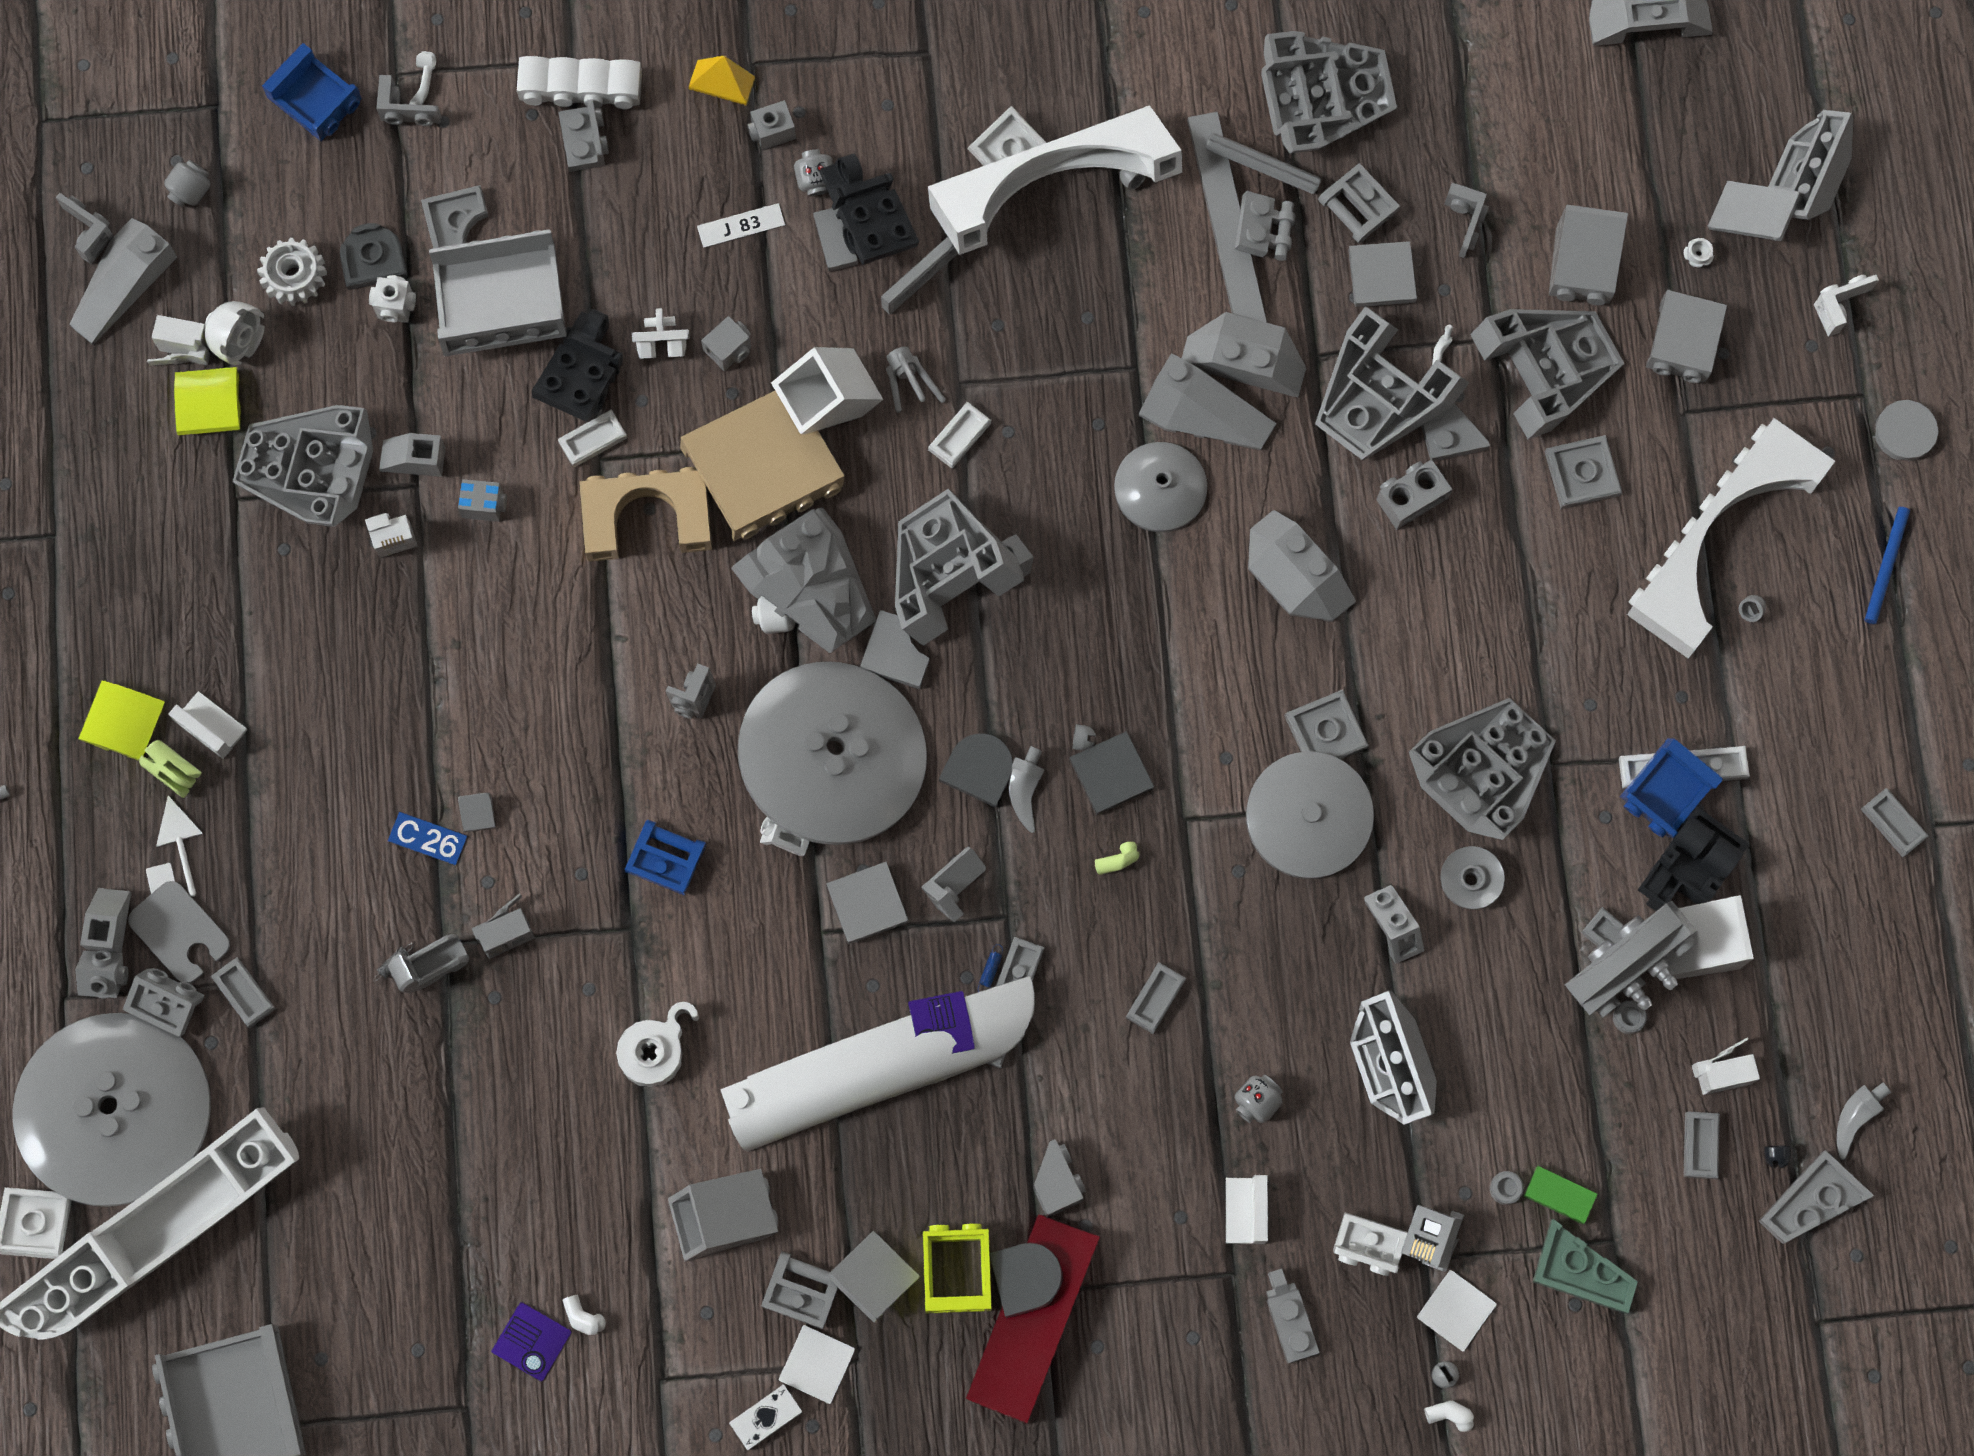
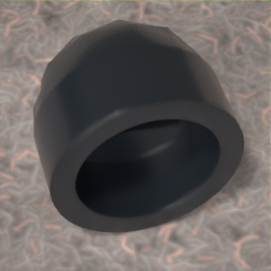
(1777, 1155)

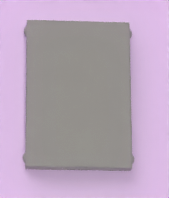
(1754, 210)

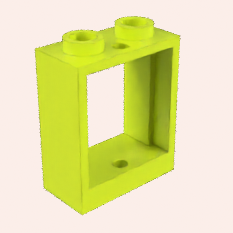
(969, 1232)

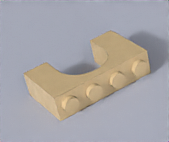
(605, 499)

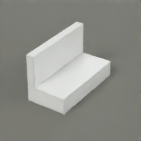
(209, 724)
(1247, 1210)

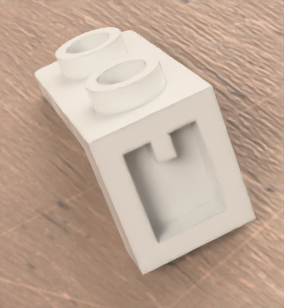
(1833, 314)

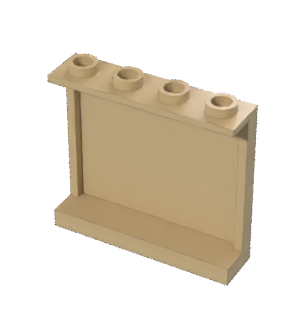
(761, 465)

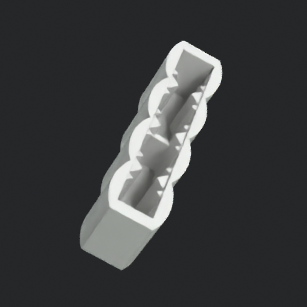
(576, 81)

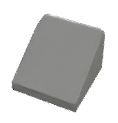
(476, 812)

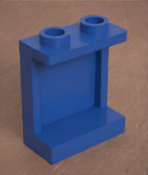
(311, 93)
(1669, 788)

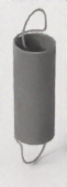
(383, 969)

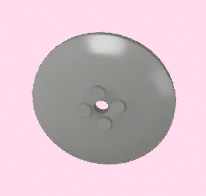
(822, 793)
(120, 1154)

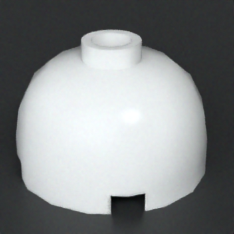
(234, 331)

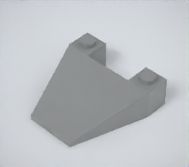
(1557, 355)
(1373, 400)
(942, 555)

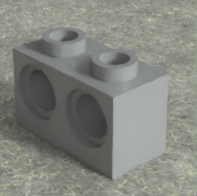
(1417, 498)

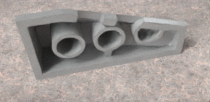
(124, 273)
(1199, 405)

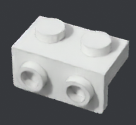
(1369, 1243)

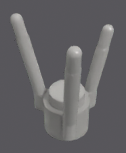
(904, 365)

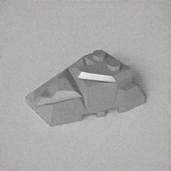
(1348, 93)
(810, 579)

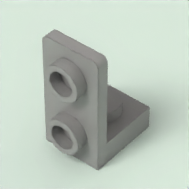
(395, 113)
(1470, 201)
(90, 241)
(953, 879)
(1397, 922)

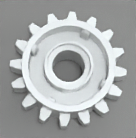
(288, 256)

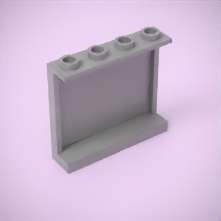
(497, 293)
(230, 1398)

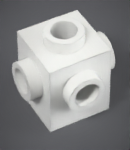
(392, 299)

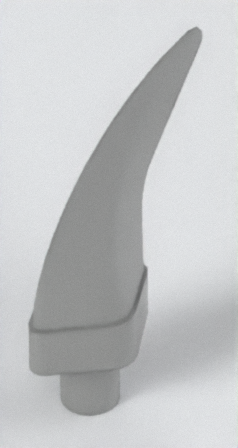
(1022, 786)
(1856, 1112)

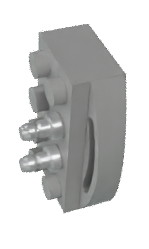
(1621, 964)

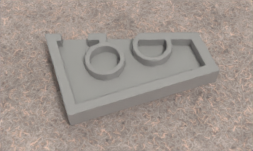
(1813, 1198)

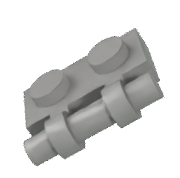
(1255, 225)

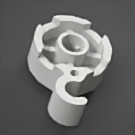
(657, 1034)

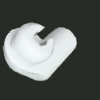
(582, 1320)

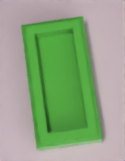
(1560, 1195)

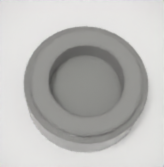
(1629, 1017)
(1506, 1188)

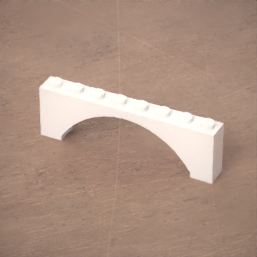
(1128, 142)
(1671, 600)

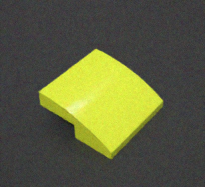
(207, 401)
(121, 720)

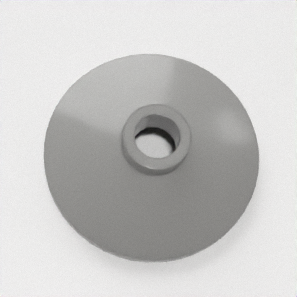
(1481, 865)

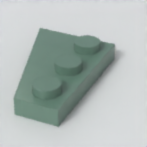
(1579, 1271)

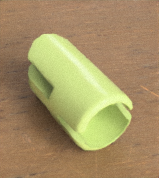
(169, 768)

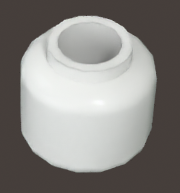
(769, 620)

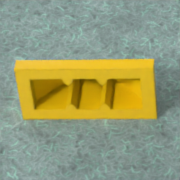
(722, 79)

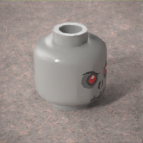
(808, 172)
(1258, 1099)

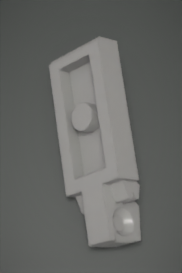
(1290, 1319)

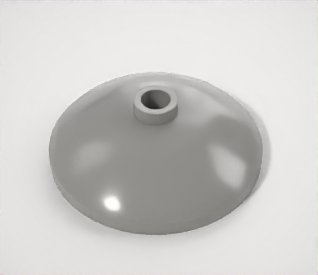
(1158, 505)

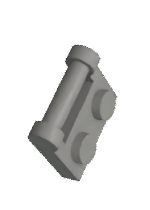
(1366, 196)
(796, 1300)

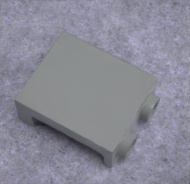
(1686, 336)

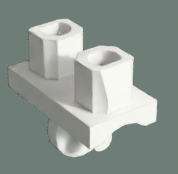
(646, 340)

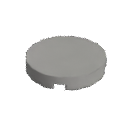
(1906, 430)

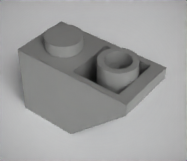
(413, 454)
(106, 921)
(1055, 1184)

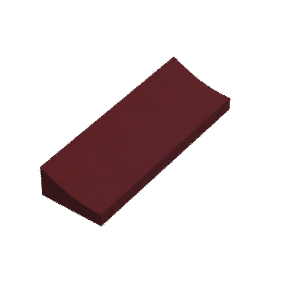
(1025, 1344)

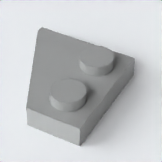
(1452, 435)

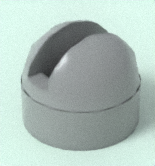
(1131, 179)
(1748, 608)
(1080, 737)
(1440, 1379)

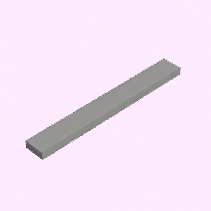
(1224, 218)

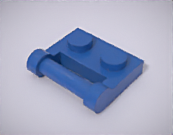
(661, 866)

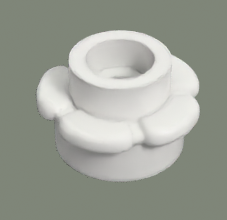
(1704, 247)

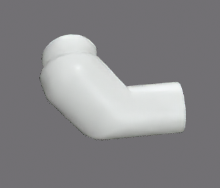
(1454, 1412)

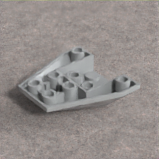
(1614, 18)
(308, 462)
(1484, 767)

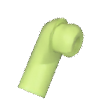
(1120, 861)

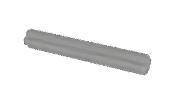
(1263, 163)

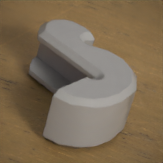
(428, 964)

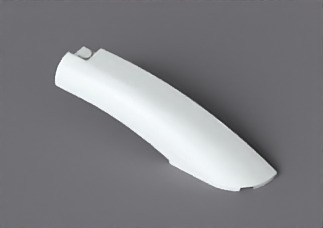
(872, 1068)
(150, 1230)

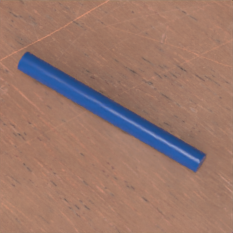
(1887, 565)

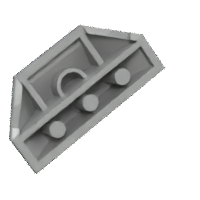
(1816, 162)
(1247, 353)
(1296, 570)
(1393, 1059)

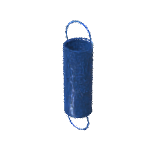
(990, 968)

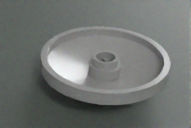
(1309, 815)

